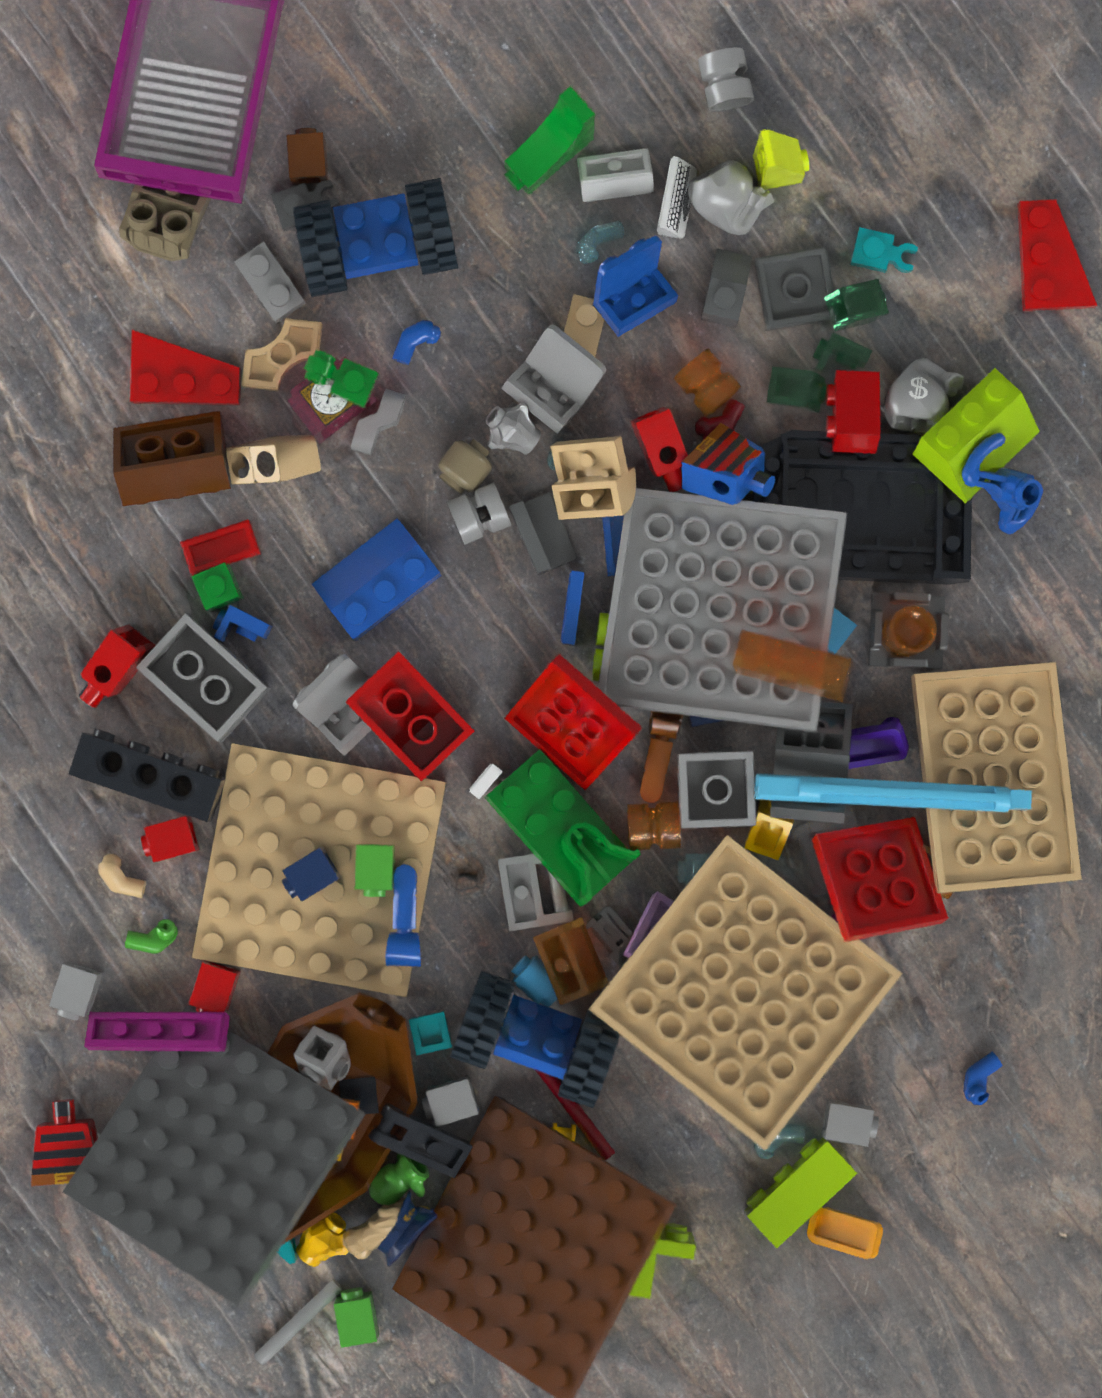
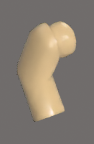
(116, 880)

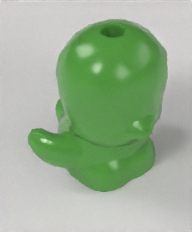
(397, 1178)

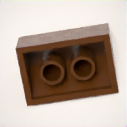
(170, 458)

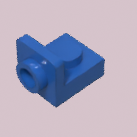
(247, 625)

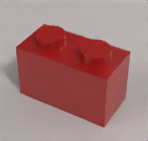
(854, 411)

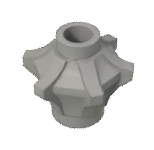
(512, 428)

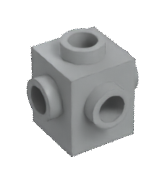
(322, 1057)

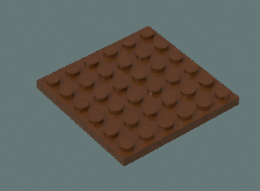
(534, 1249)

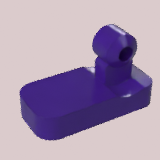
(878, 744)

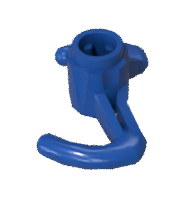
(1013, 490)

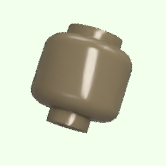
(465, 466)

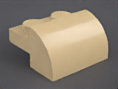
(592, 478)

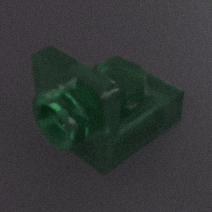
(848, 352)
(796, 389)

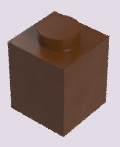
(307, 156)

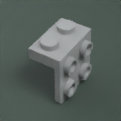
(555, 378)
(326, 707)

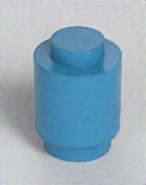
(534, 981)

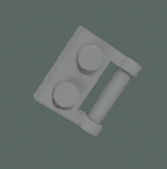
(523, 894)

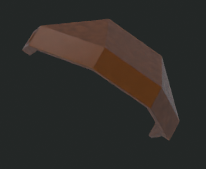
(376, 1048)

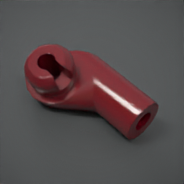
(729, 417)

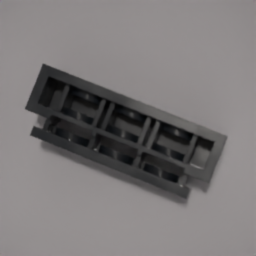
(92, 765)

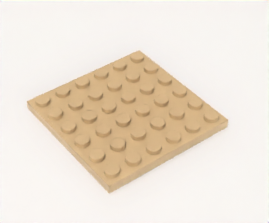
(277, 813)
(745, 992)

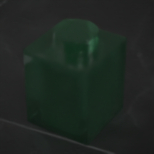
(856, 304)

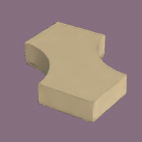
(268, 365)

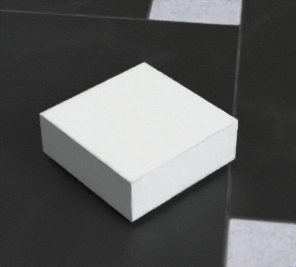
(485, 780)

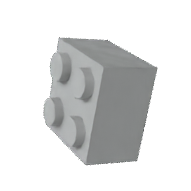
(716, 789)

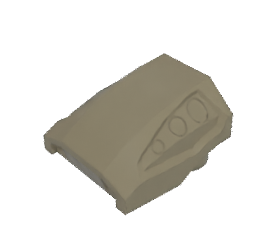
(162, 221)

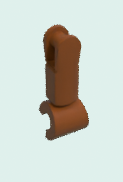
(664, 727)

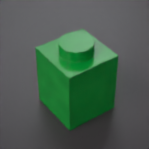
(217, 587)

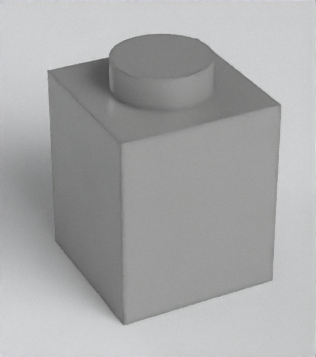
(75, 990)
(450, 1101)
(849, 1123)

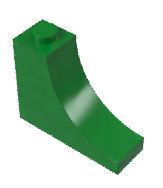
(552, 144)

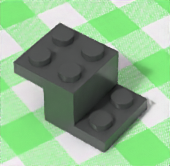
(815, 755)

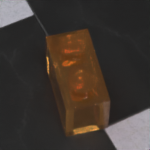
(571, 961)

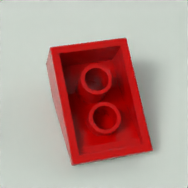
(409, 716)

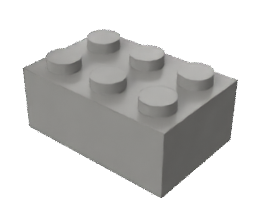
(203, 678)

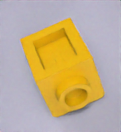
(769, 833)

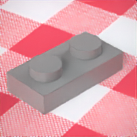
(269, 282)

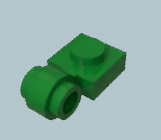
(351, 381)

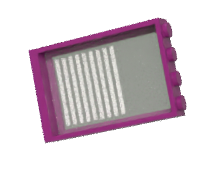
(188, 95)

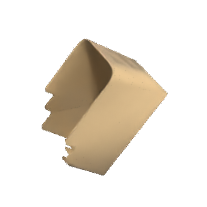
(292, 455)

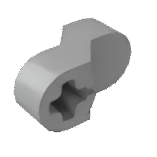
(387, 416)

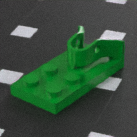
(560, 828)

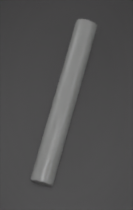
(301, 1319)

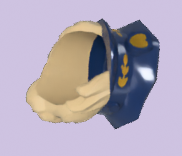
(389, 1230)

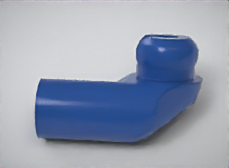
(412, 336)
(976, 1078)

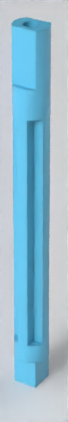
(890, 793)

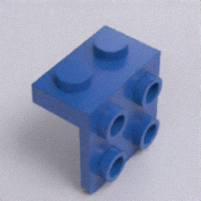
(632, 287)

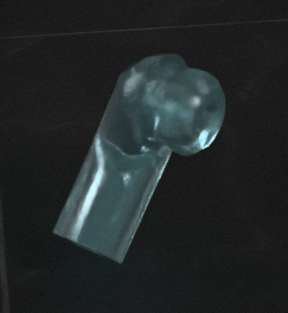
(594, 237)
(789, 1133)

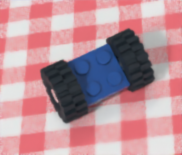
(374, 237)
(536, 1039)

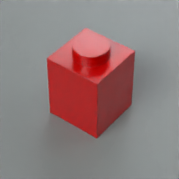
(170, 839)
(214, 987)

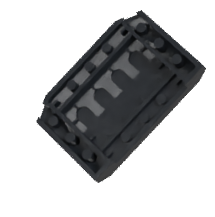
(899, 514)

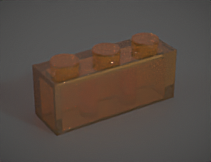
(792, 665)

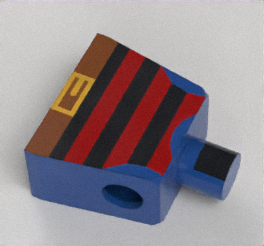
(726, 467)

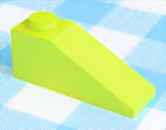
(779, 160)

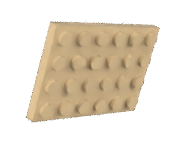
(997, 732)

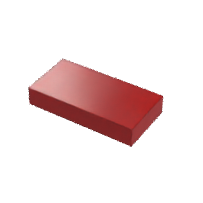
(222, 545)

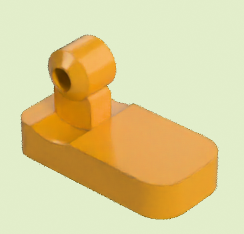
(845, 1233)

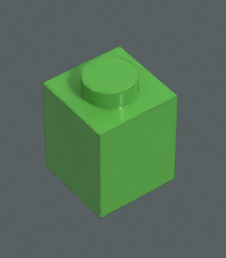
(374, 869)
(356, 1317)

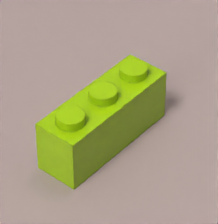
(799, 1191)

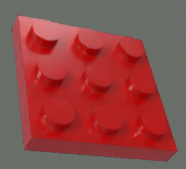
(572, 722)
(879, 879)

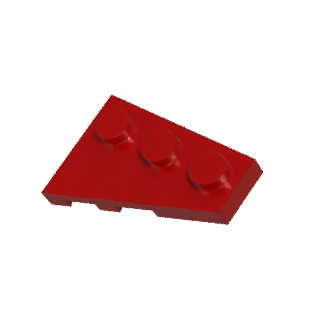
(1049, 262)

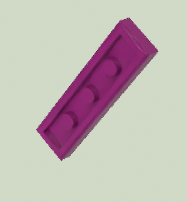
(157, 1031)

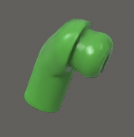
(155, 940)

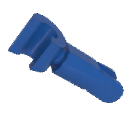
(404, 945)

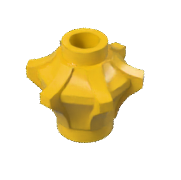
(322, 1240)

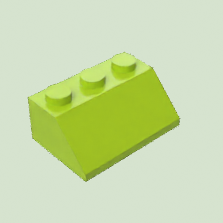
(986, 410)

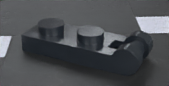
(420, 1141)

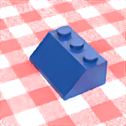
(376, 580)

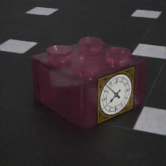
(322, 411)

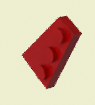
(179, 376)

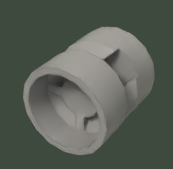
(726, 80)
(467, 519)

